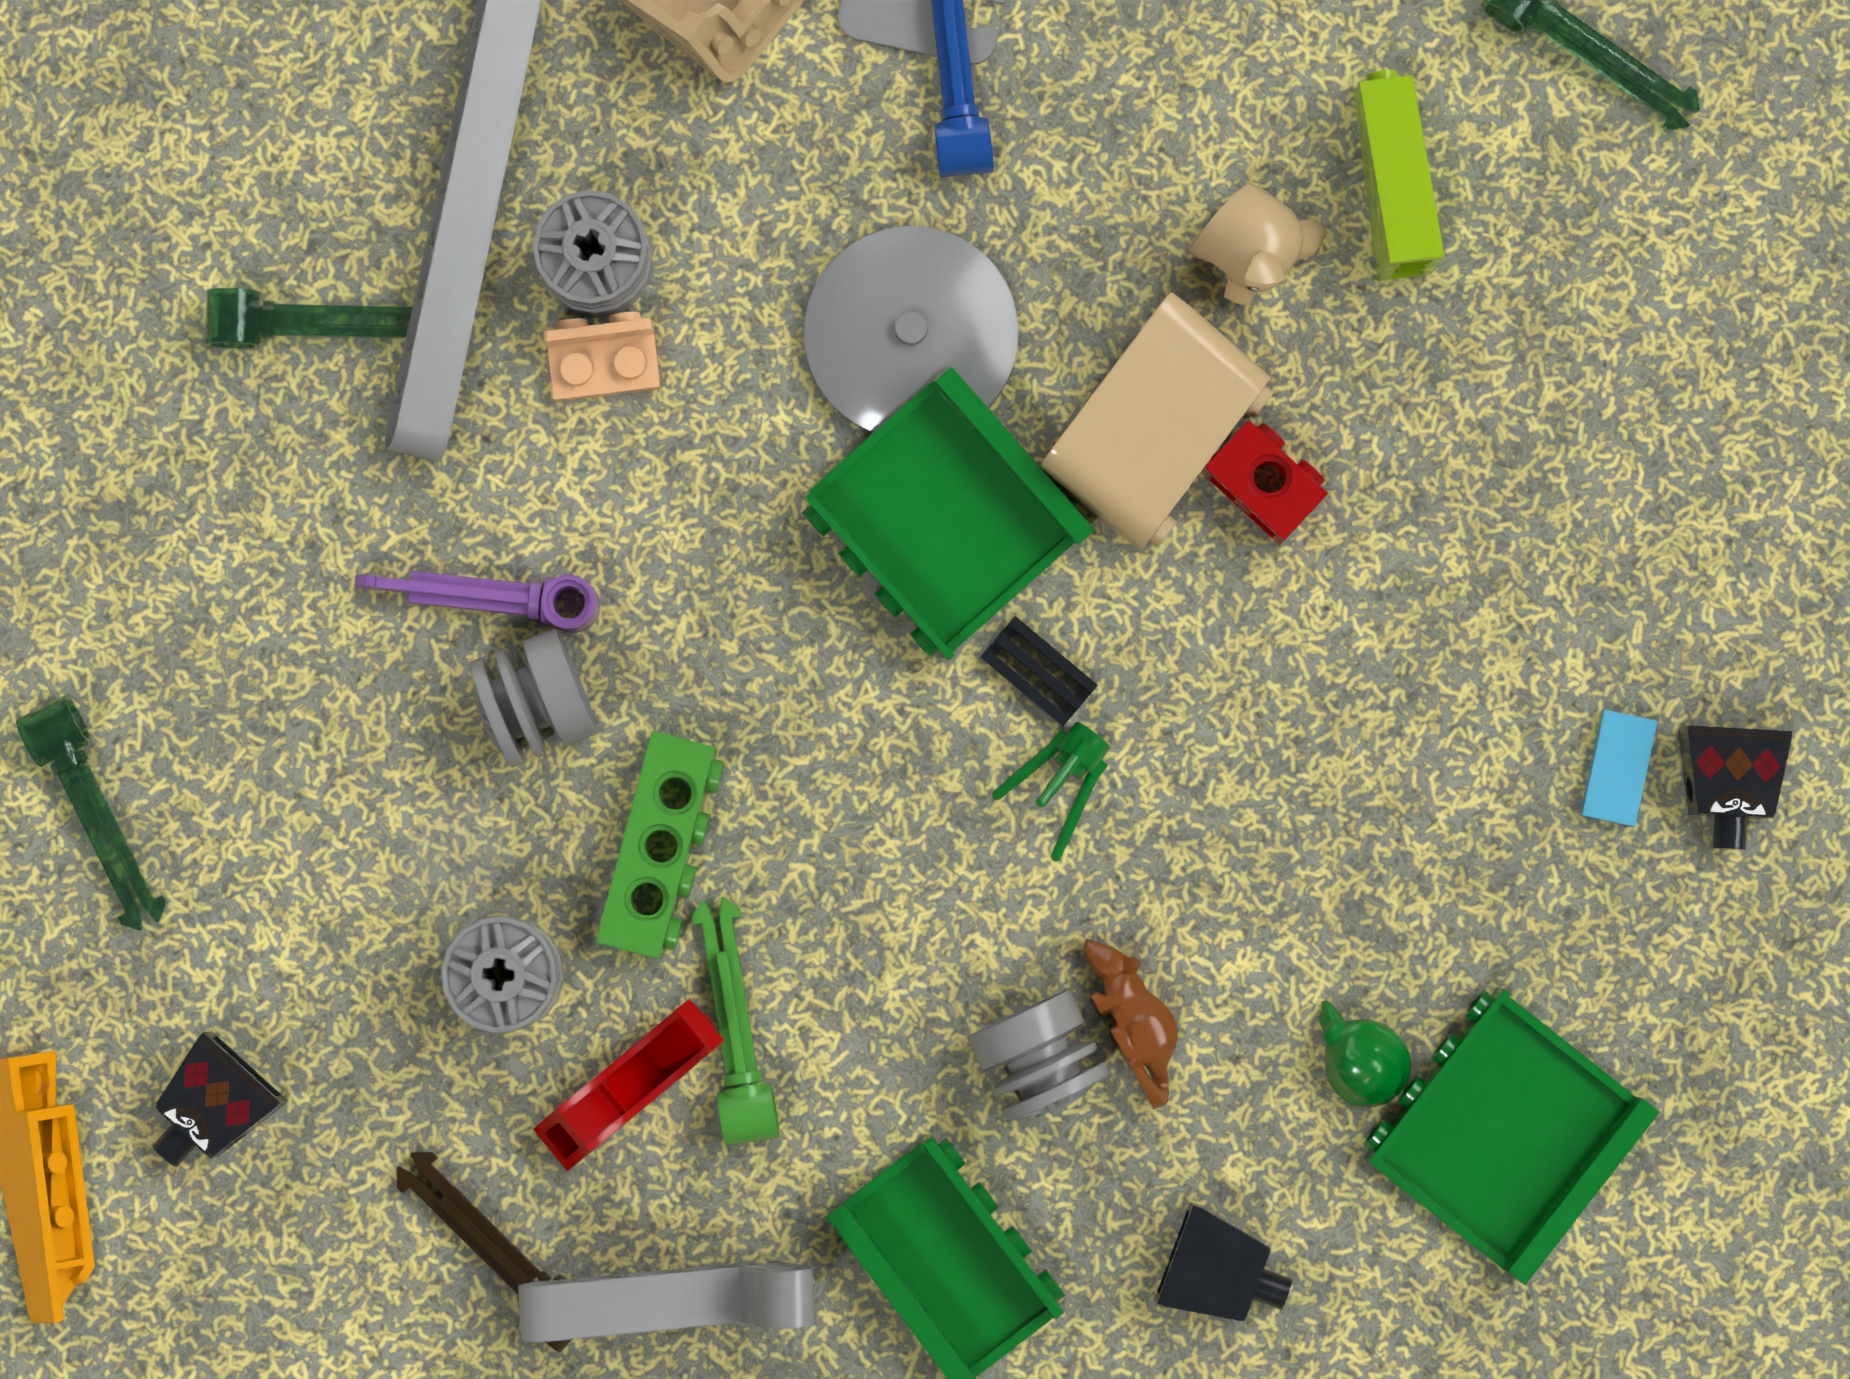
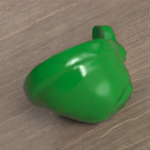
(1363, 1059)

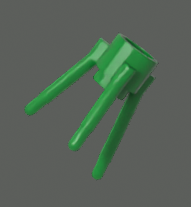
(1079, 753)

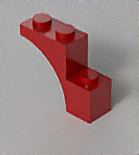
(629, 1084)

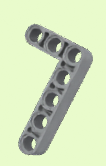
(586, 1307)

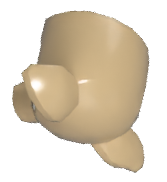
(1255, 242)

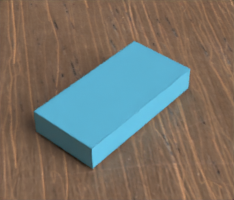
(1618, 768)

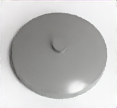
(902, 312)

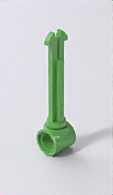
(746, 1108)

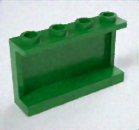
(946, 1260)

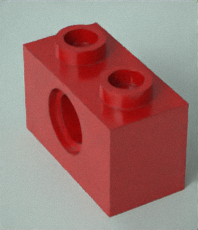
(1274, 512)

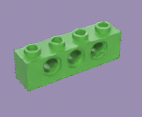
(621, 922)

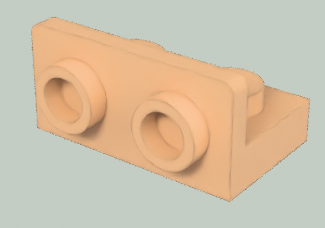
(602, 357)

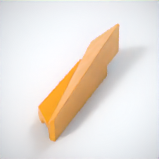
(43, 1185)

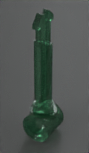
(1598, 53)
(239, 320)
(56, 736)

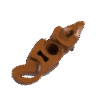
(1144, 1025)

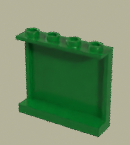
(944, 513)
(1508, 1134)

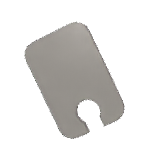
(907, 27)

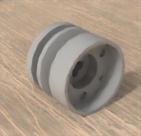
(604, 282)
(533, 698)
(526, 950)
(1038, 1056)

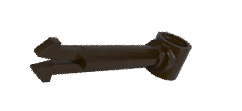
(473, 1227)

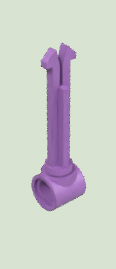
(533, 600)

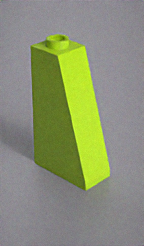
(1397, 177)

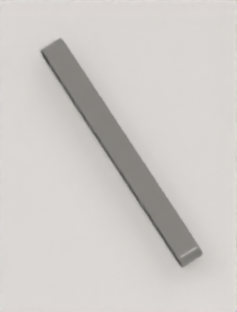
(461, 228)

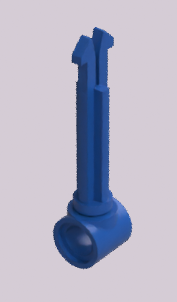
(962, 135)

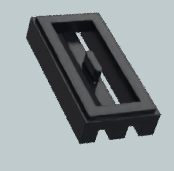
(1074, 700)

